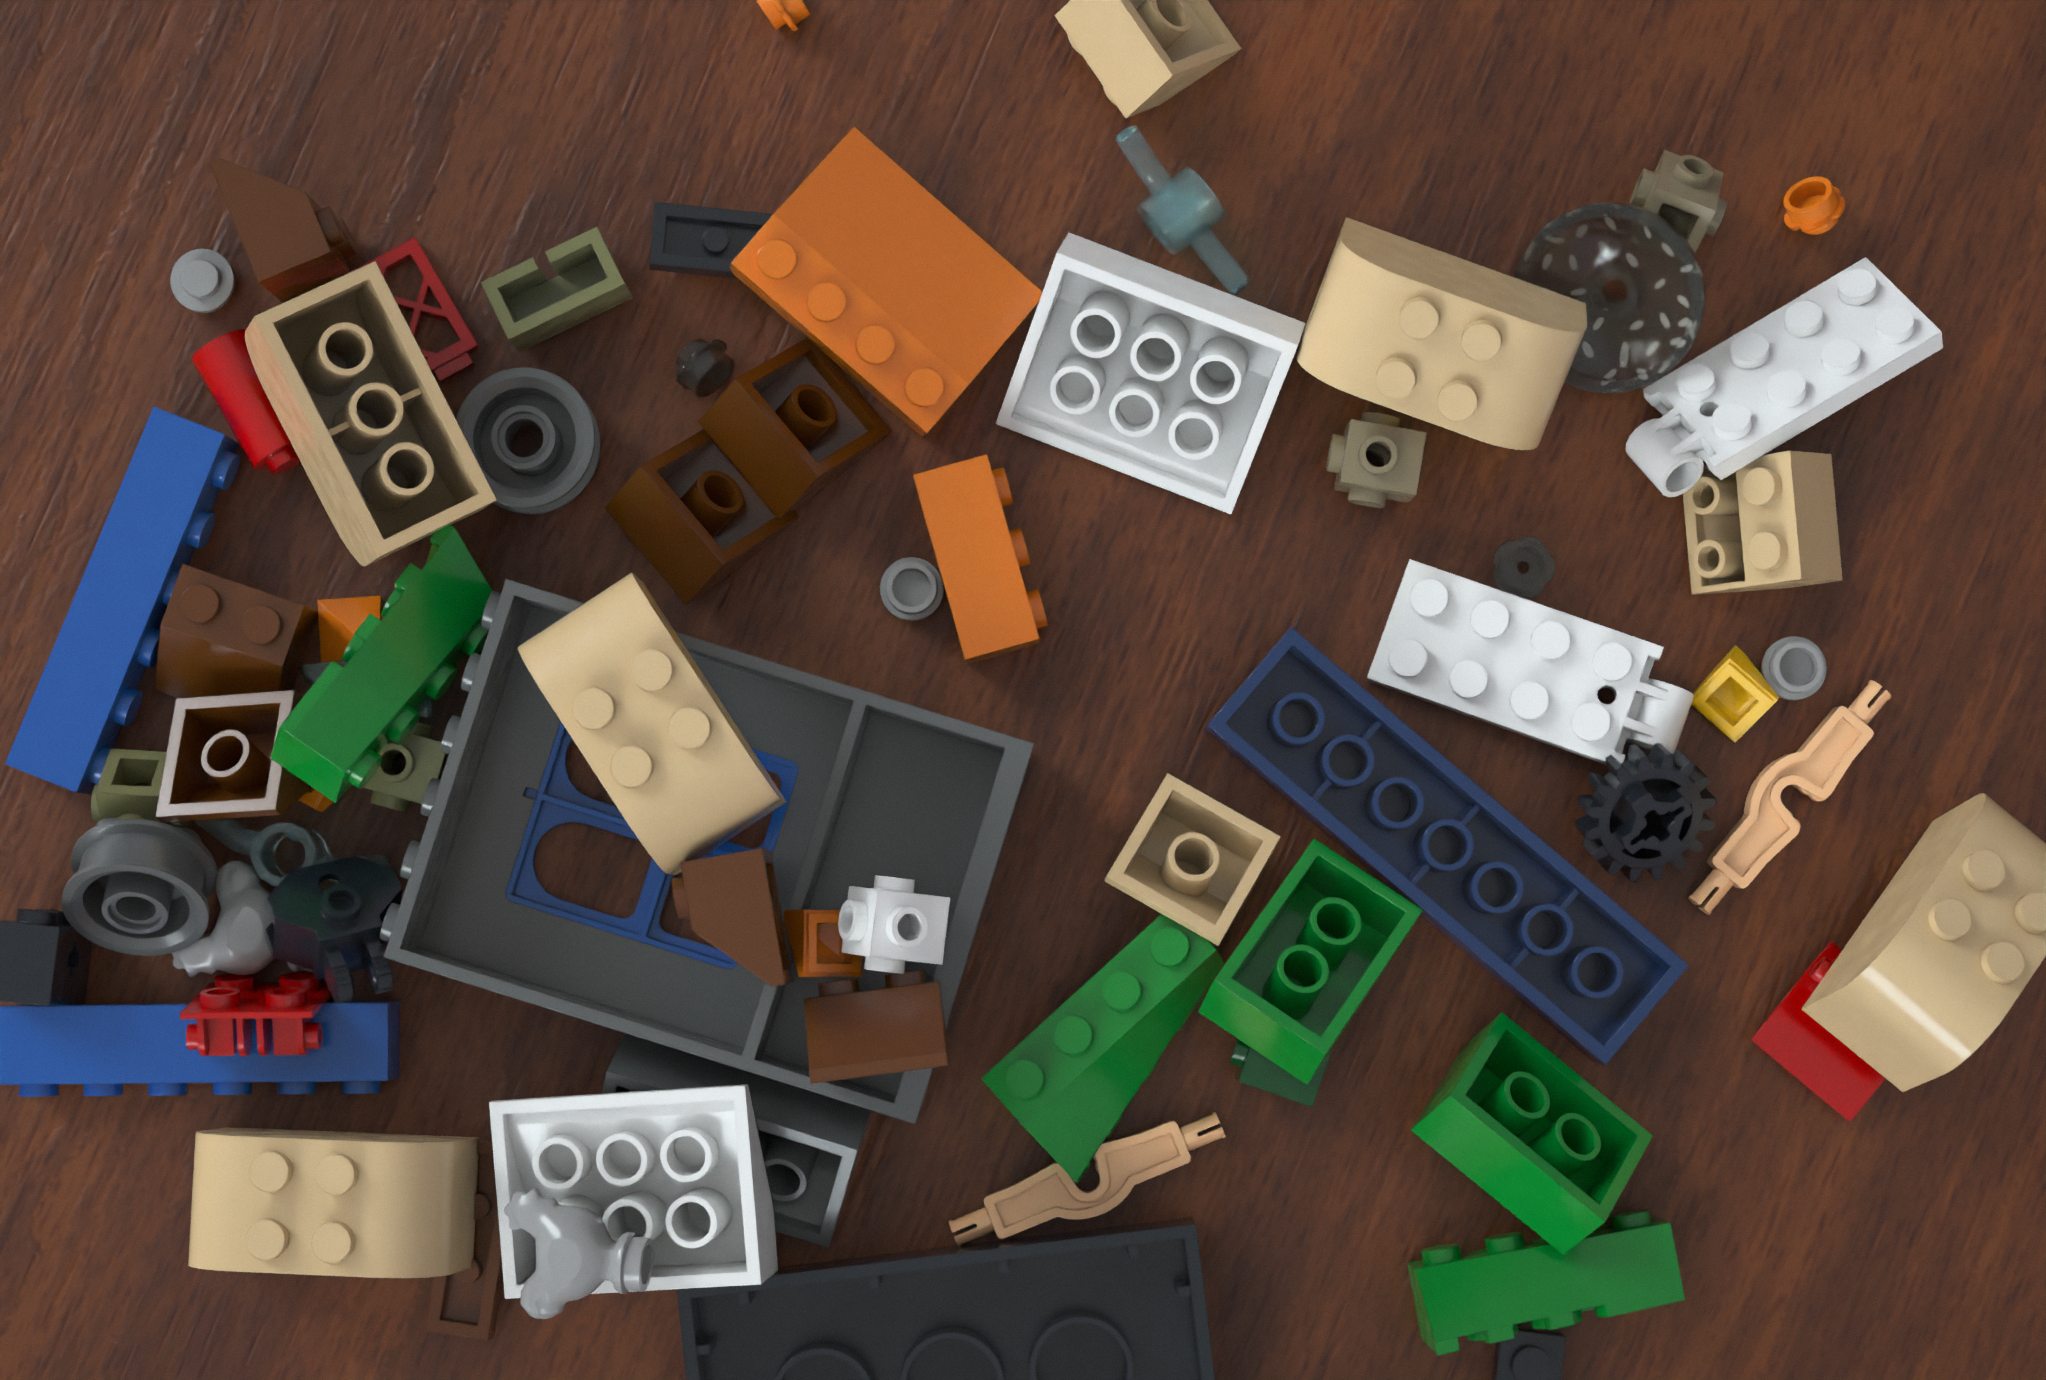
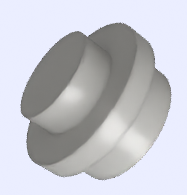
(202, 280)
(911, 589)
(1794, 667)

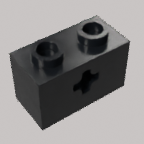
(43, 959)

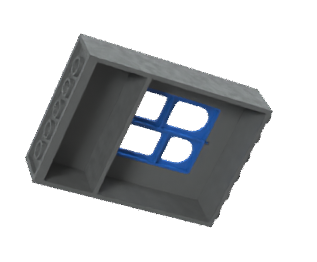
(865, 795)

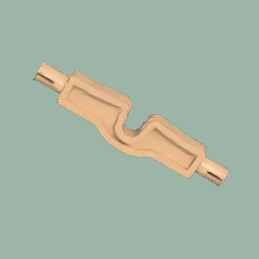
(1766, 821)
(1054, 1193)

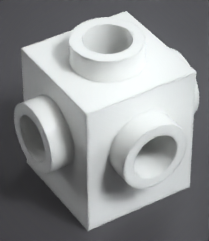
(893, 925)

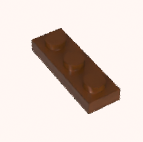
(469, 1300)

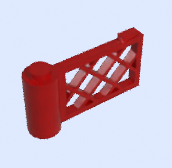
(244, 404)

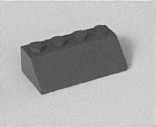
(803, 1135)

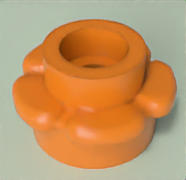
(784, 11)
(1813, 205)

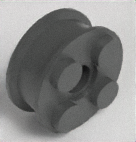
(569, 445)
(139, 886)

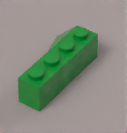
(389, 671)
(1104, 1042)
(1524, 1281)

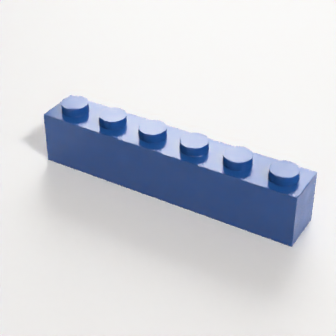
(121, 601)
(148, 1045)

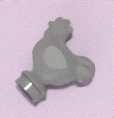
(239, 934)
(574, 1254)

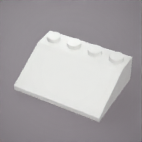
(1149, 372)
(649, 1164)

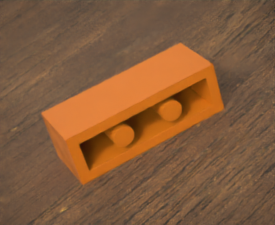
(980, 558)

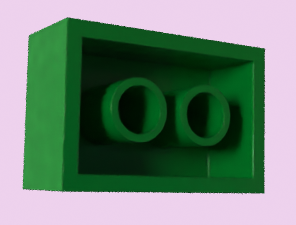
(1309, 961)
(1532, 1134)

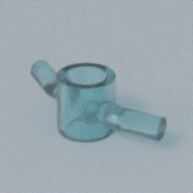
(1181, 210)
(262, 845)

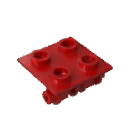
(238, 999)
(1812, 1051)

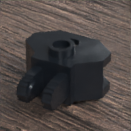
(335, 927)

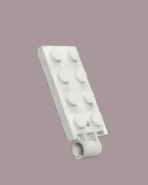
(1780, 377)
(1525, 667)

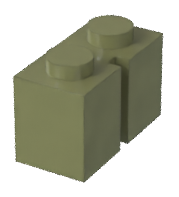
(540, 308)

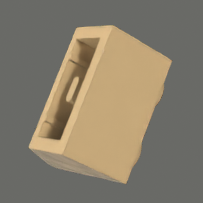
(1764, 525)

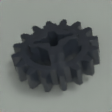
(1645, 812)

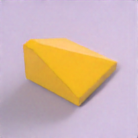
(1734, 695)

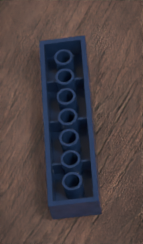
(1446, 847)

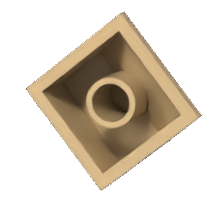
(1147, 46)
(1193, 859)

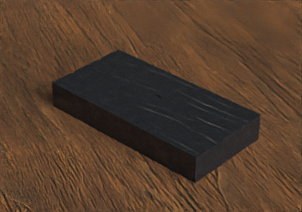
(1008, 1309)

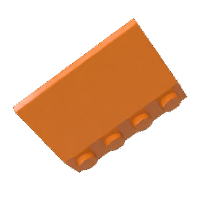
(886, 281)

